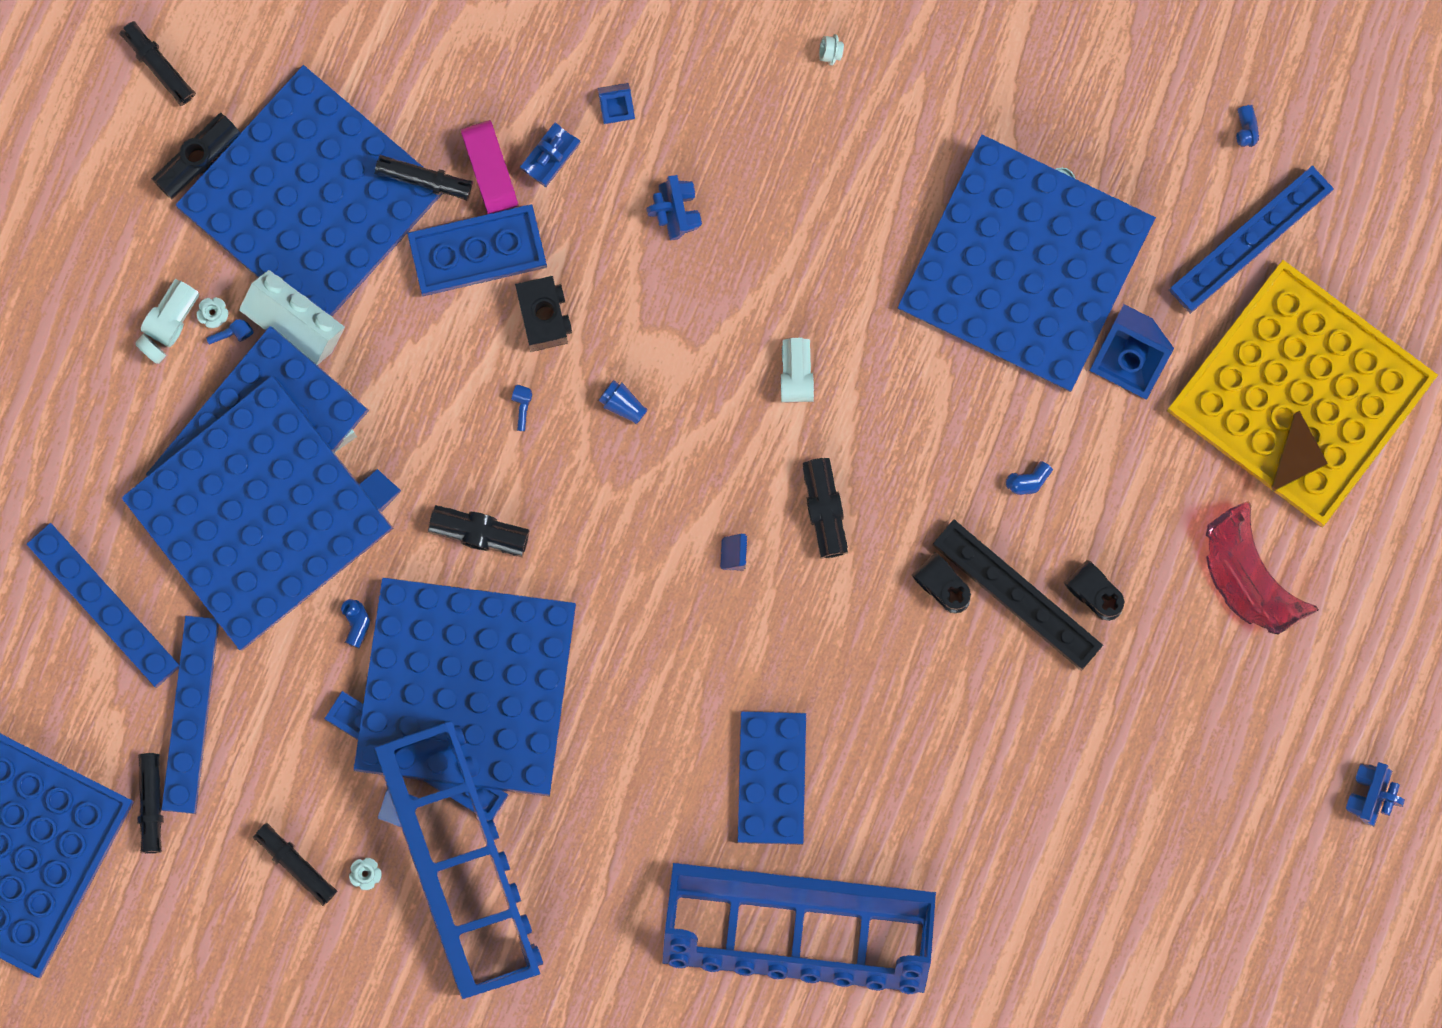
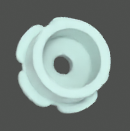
(831, 49)
(218, 318)
(368, 865)

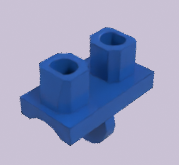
(550, 155)
(670, 208)
(1378, 779)

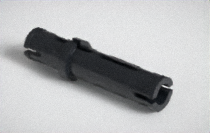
(157, 63)
(423, 177)
(150, 811)
(291, 860)

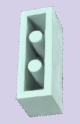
(293, 315)

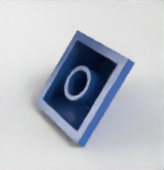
(1133, 353)

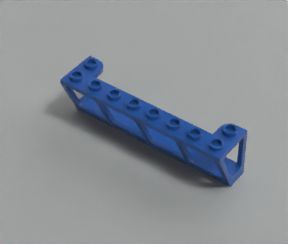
(428, 870)
(802, 896)

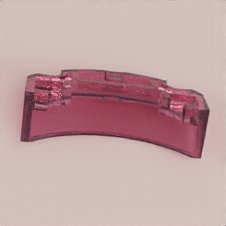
(1244, 578)

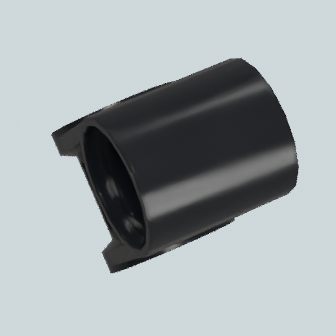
(939, 579)
(1091, 587)

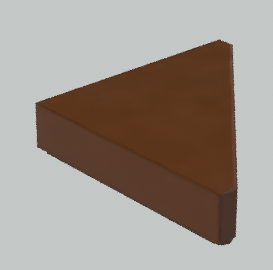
(1299, 455)

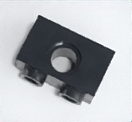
(532, 297)

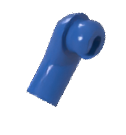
(1249, 134)
(1029, 483)
(358, 621)

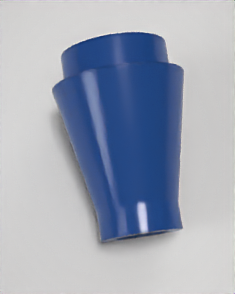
(622, 402)

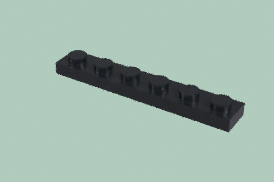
(1017, 595)

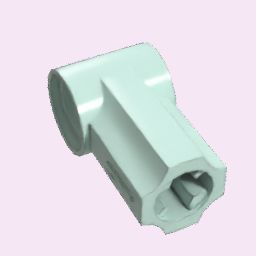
(166, 320)
(797, 379)

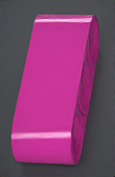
(489, 167)

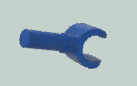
(239, 328)
(523, 396)

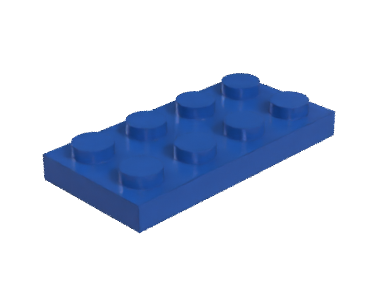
(477, 250)
(772, 778)

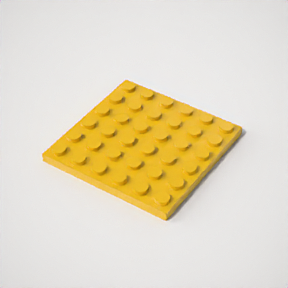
(1311, 356)

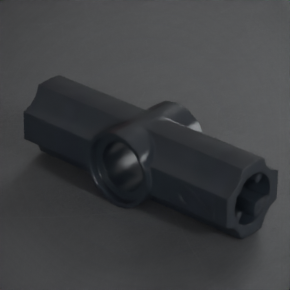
(211, 141)
(825, 508)
(478, 531)

